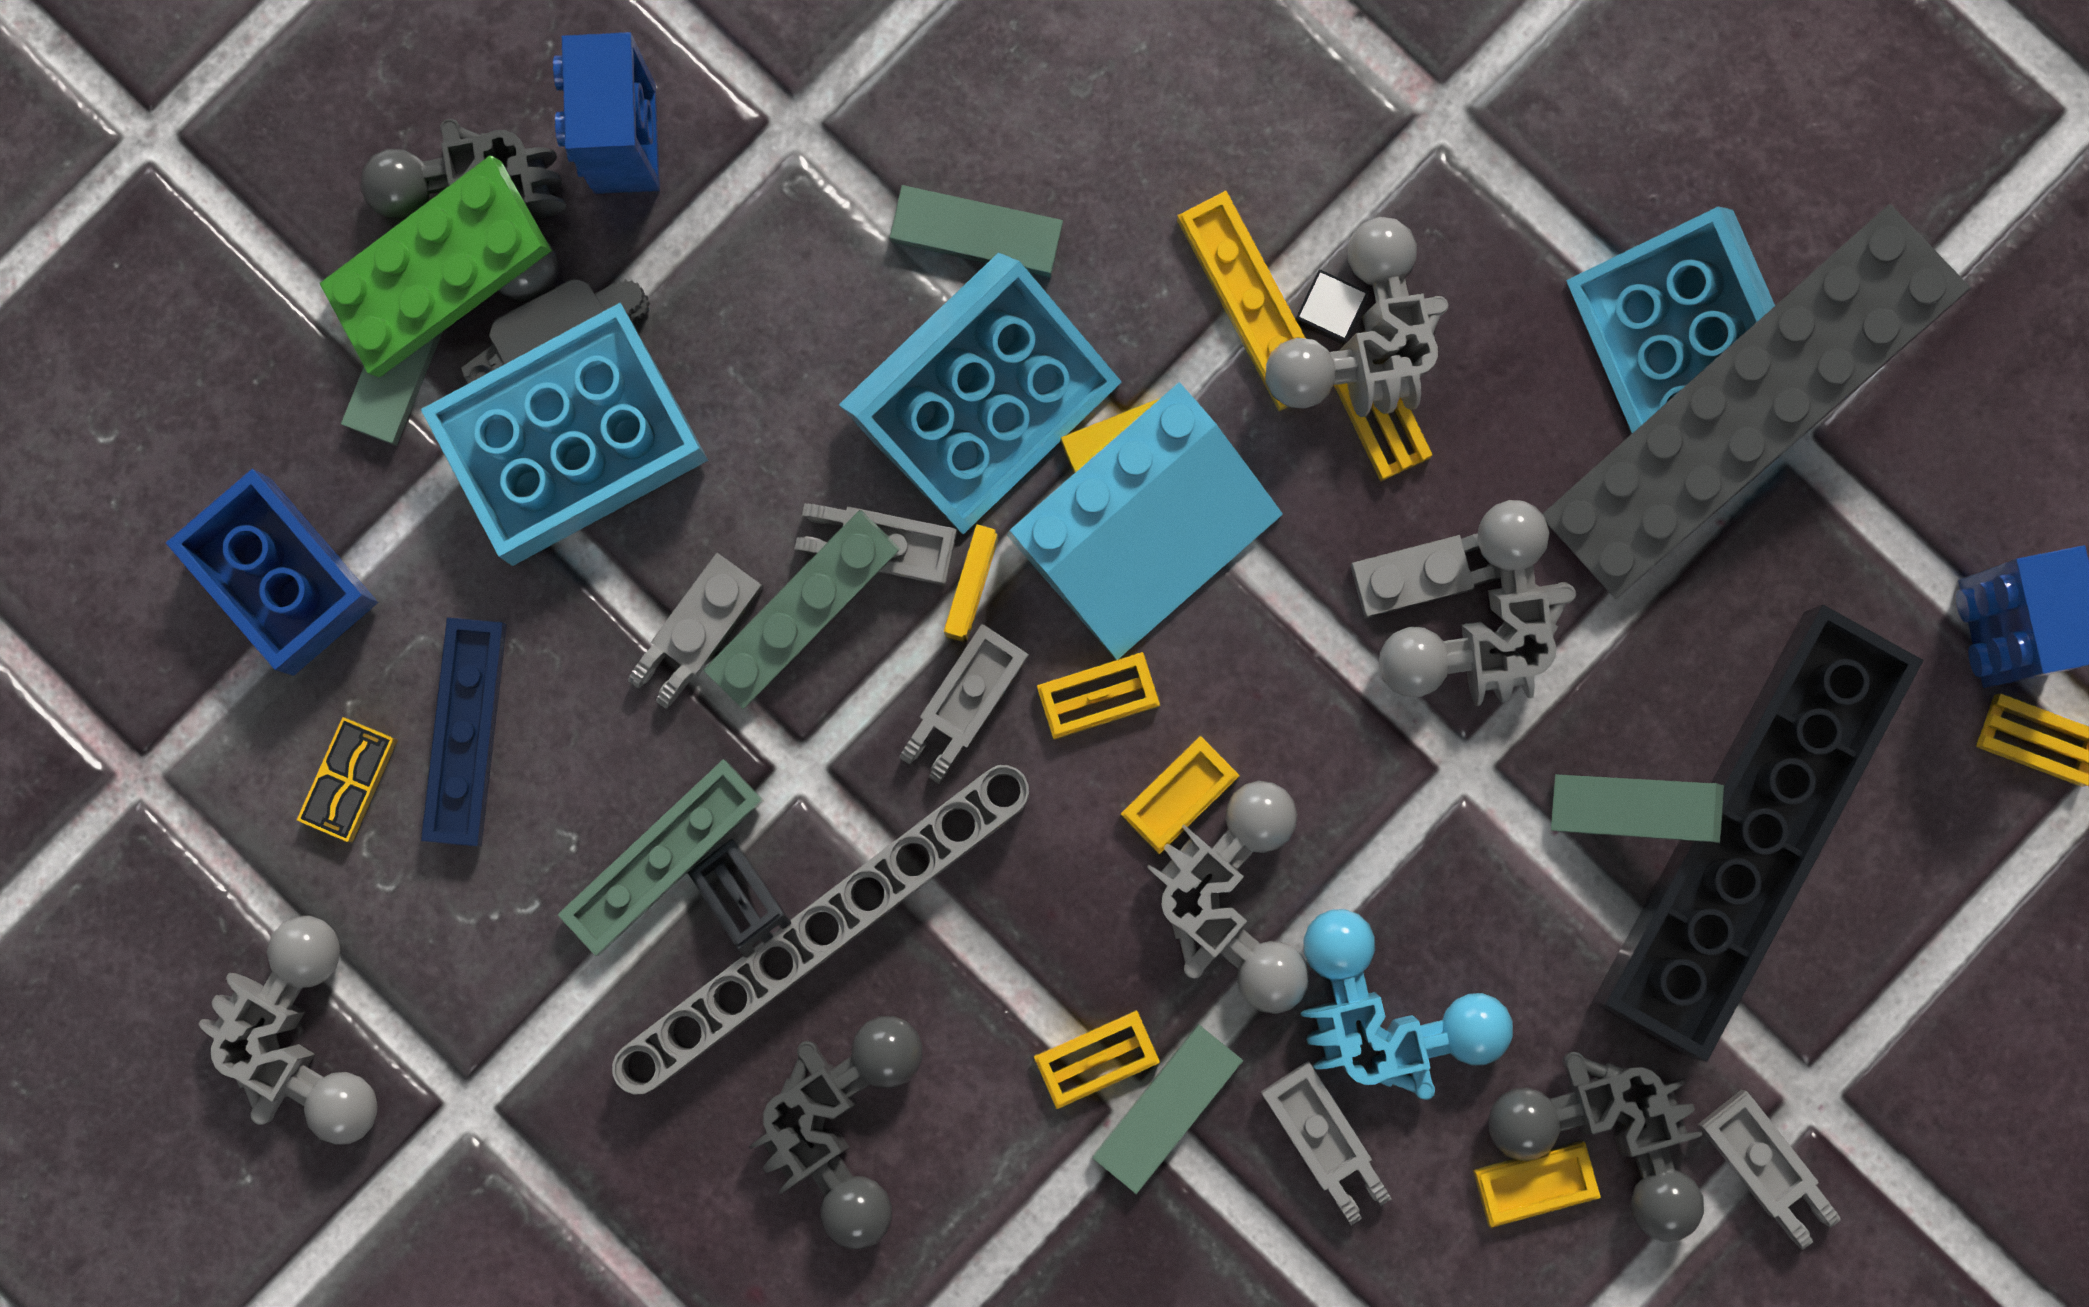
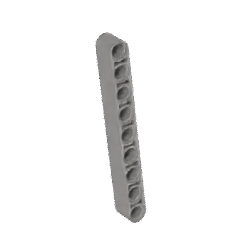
(796, 939)

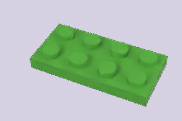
(435, 266)

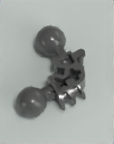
(401, 183)
(1529, 1123)
(853, 1207)

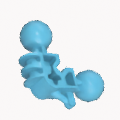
(1340, 949)

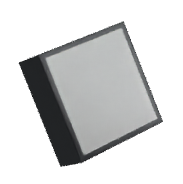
(1331, 307)

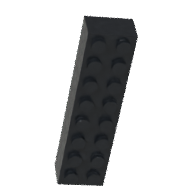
(1780, 802)

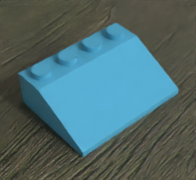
(1670, 308)
(981, 391)
(564, 435)
(1146, 521)

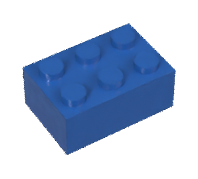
(608, 112)
(272, 572)
(2028, 616)

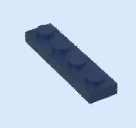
(464, 732)

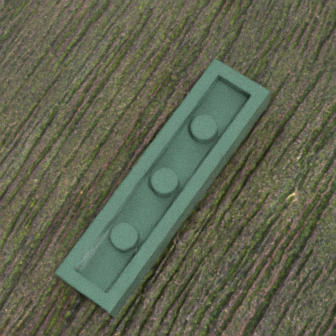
(801, 609)
(660, 857)

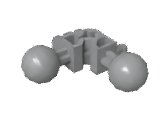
(1304, 371)
(1418, 660)
(1269, 973)
(335, 1106)

